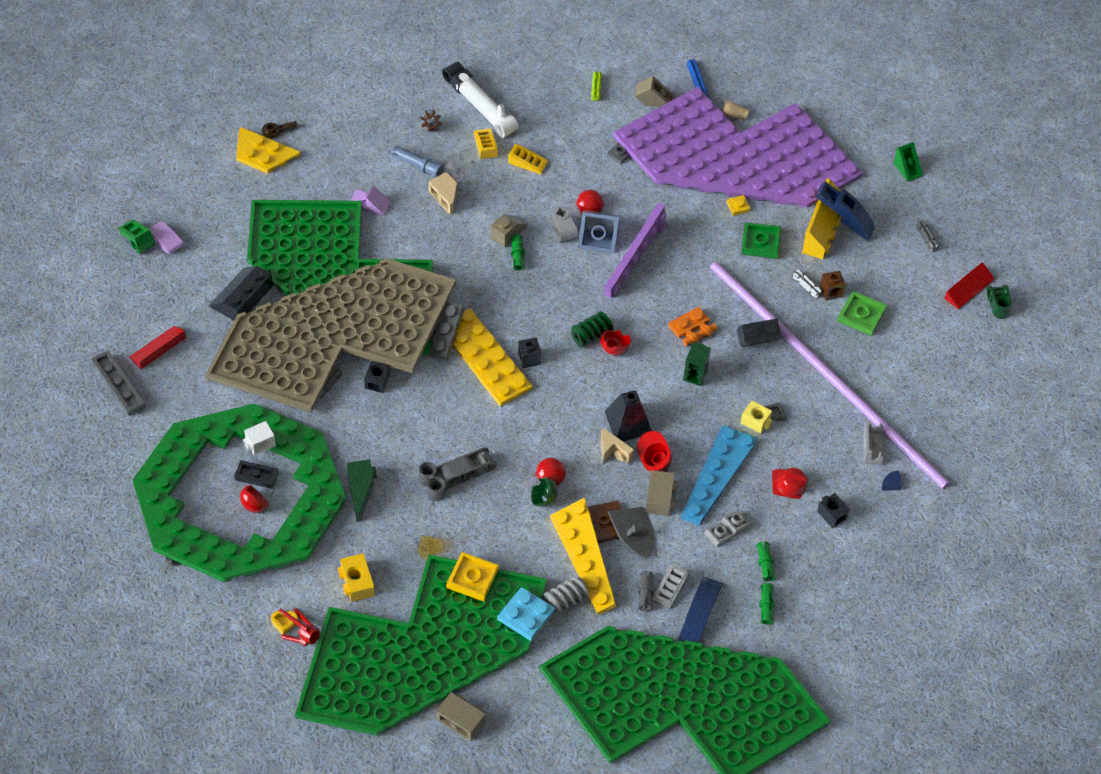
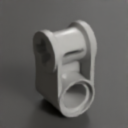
(563, 224)

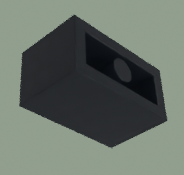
(759, 332)

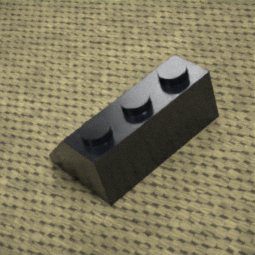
(243, 292)

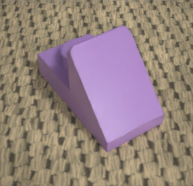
(372, 201)

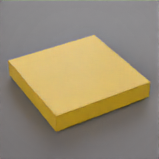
(472, 576)

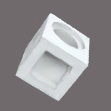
(259, 438)

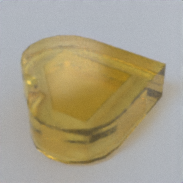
(430, 546)

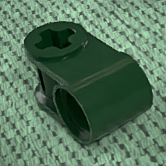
(999, 301)

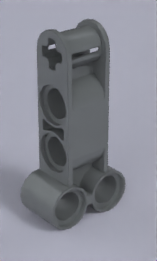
(454, 472)

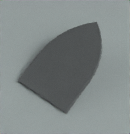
(634, 530)

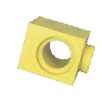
(755, 411)

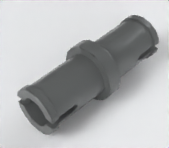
(645, 591)

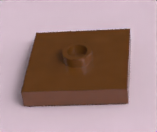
(602, 522)

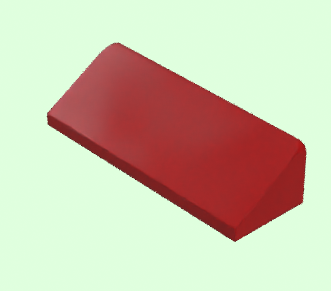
(969, 286)
(158, 347)

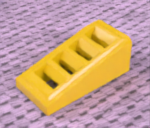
(488, 152)
(520, 162)

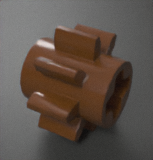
(433, 124)

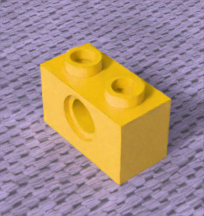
(356, 567)

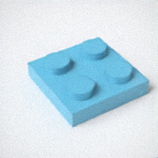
(526, 613)

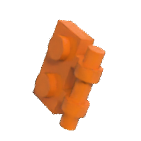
(688, 323)

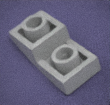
(728, 528)

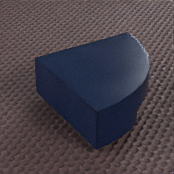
(892, 481)

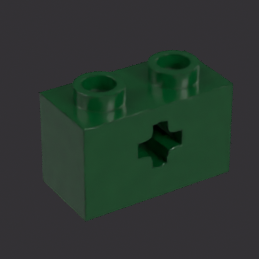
(697, 364)

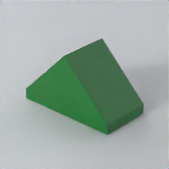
(907, 161)

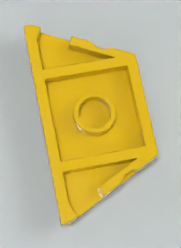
(262, 152)

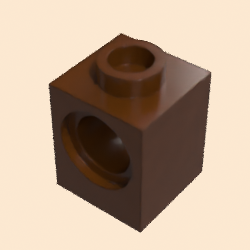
(832, 285)

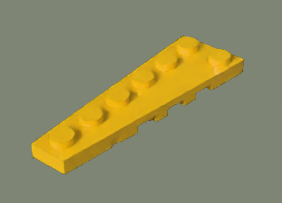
(581, 543)

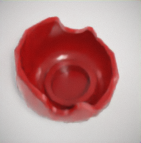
(590, 200)
(615, 338)
(551, 468)
(253, 500)

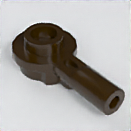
(271, 130)

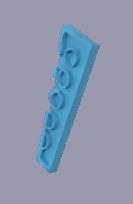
(722, 463)

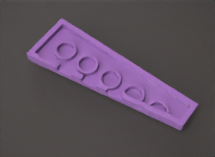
(651, 228)

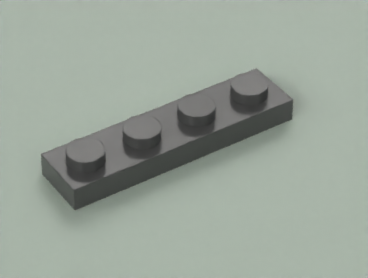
(118, 383)

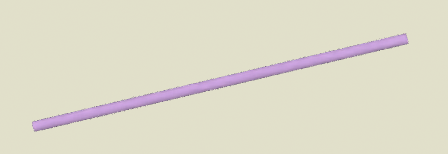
(832, 377)

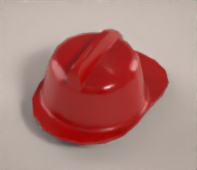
(654, 452)
(789, 482)

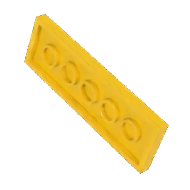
(489, 360)

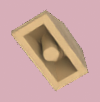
(444, 191)

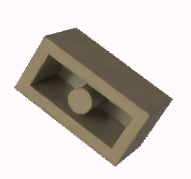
(660, 493)
(461, 716)

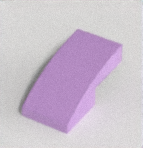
(166, 237)

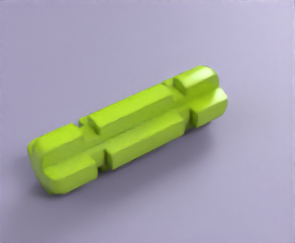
(596, 86)

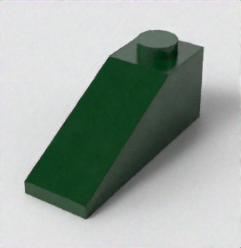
(361, 484)

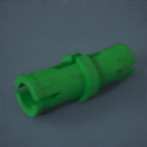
(518, 252)
(766, 561)
(767, 603)

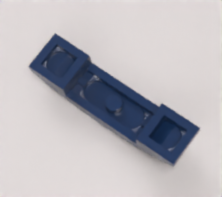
(700, 610)

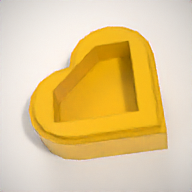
(281, 622)

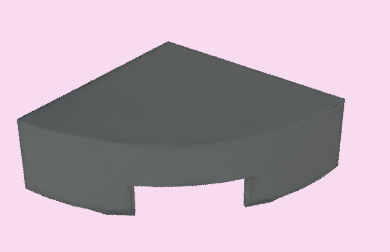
(777, 412)

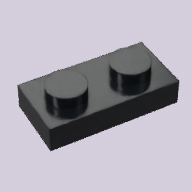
(256, 474)

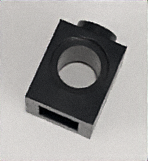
(529, 352)
(377, 377)
(835, 516)

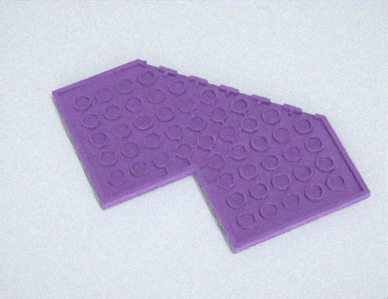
(699, 148)

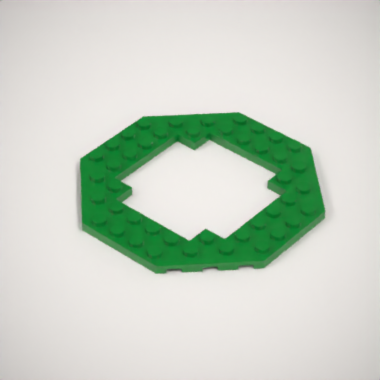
(212, 553)

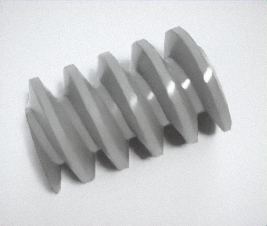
(566, 593)

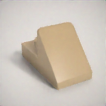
(612, 445)

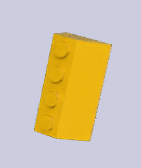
(821, 229)

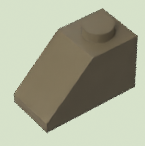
(653, 93)
(506, 227)

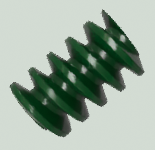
(590, 328)

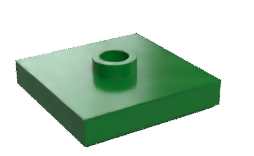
(761, 240)

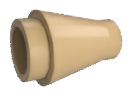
(733, 110)

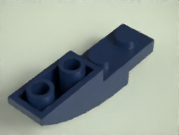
(849, 208)

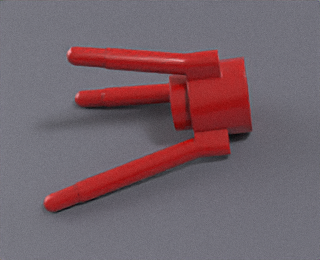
(308, 633)

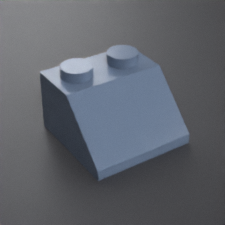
(598, 231)

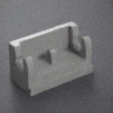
(873, 444)

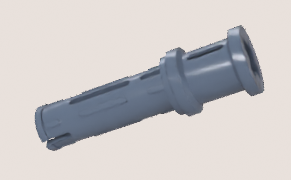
(424, 164)

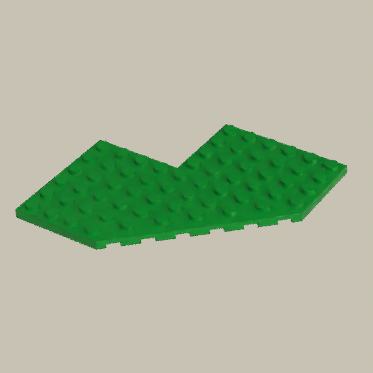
(310, 242)
(384, 670)
(727, 701)

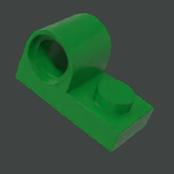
(138, 235)

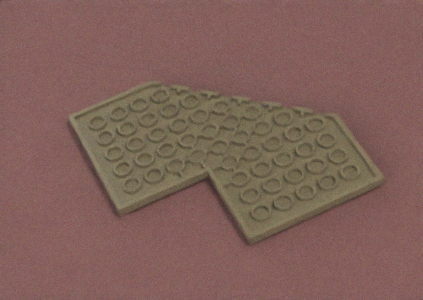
(294, 344)

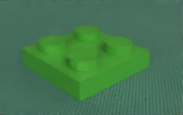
(862, 313)

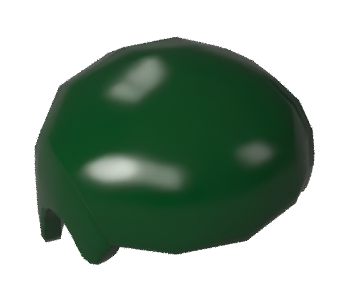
(546, 488)

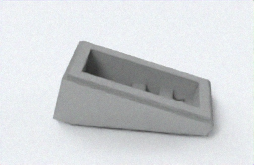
(677, 575)

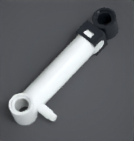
(463, 83)

